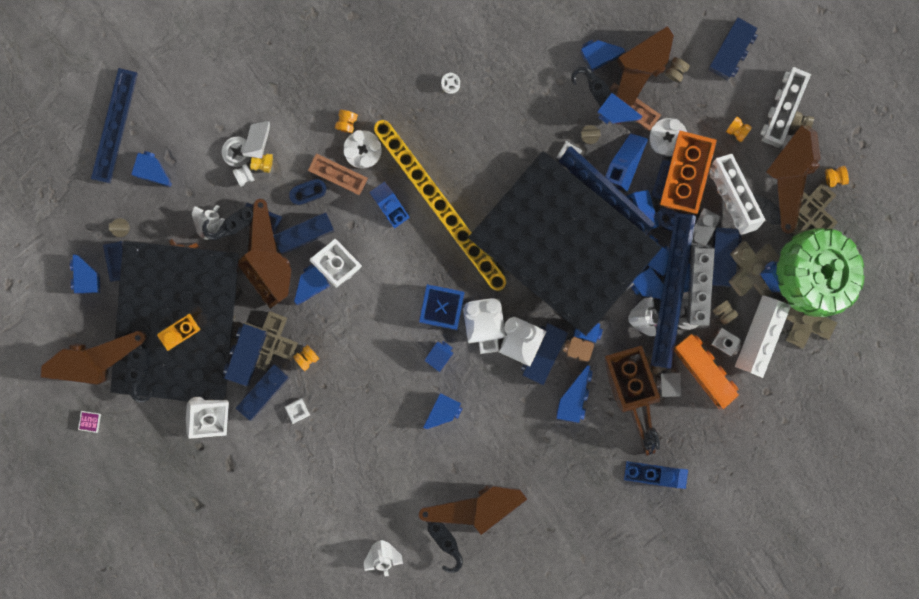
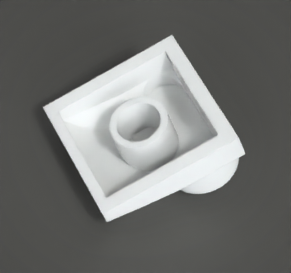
(336, 263)
(484, 320)
(521, 340)
(206, 417)

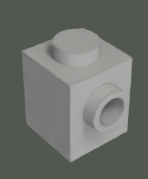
(726, 342)
(669, 383)

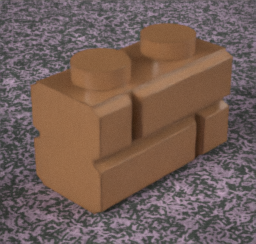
(577, 349)

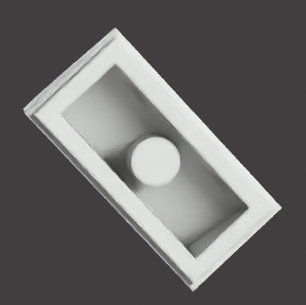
(256, 139)

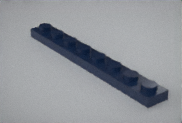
(673, 290)

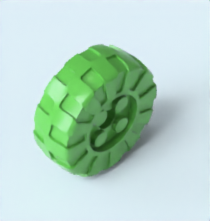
(820, 272)

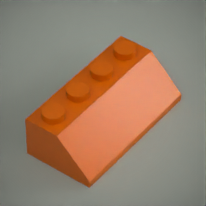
(688, 173)
(706, 372)

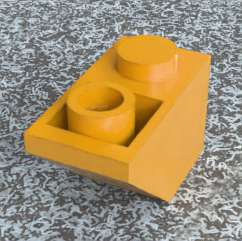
(178, 332)

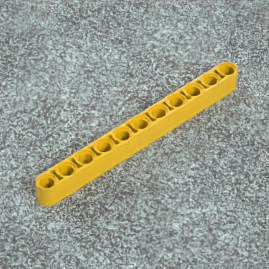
(437, 196)

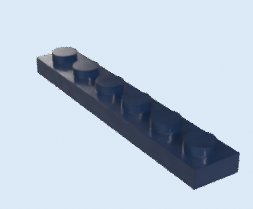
(114, 125)
(605, 189)

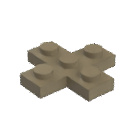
(813, 211)
(750, 268)
(805, 324)
(274, 342)

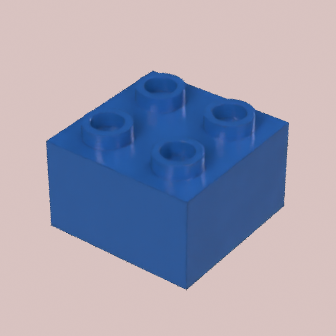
(441, 307)

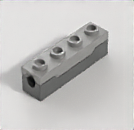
(700, 284)

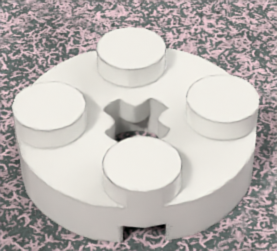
(659, 131)
(367, 159)

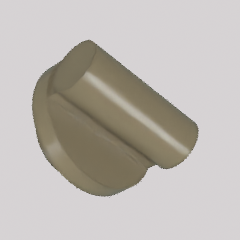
(590, 134)
(119, 227)

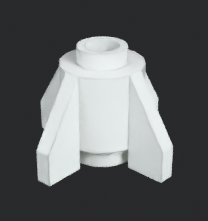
(213, 216)
(644, 317)
(382, 556)

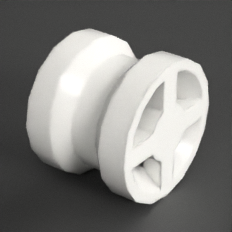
(448, 80)
(243, 175)

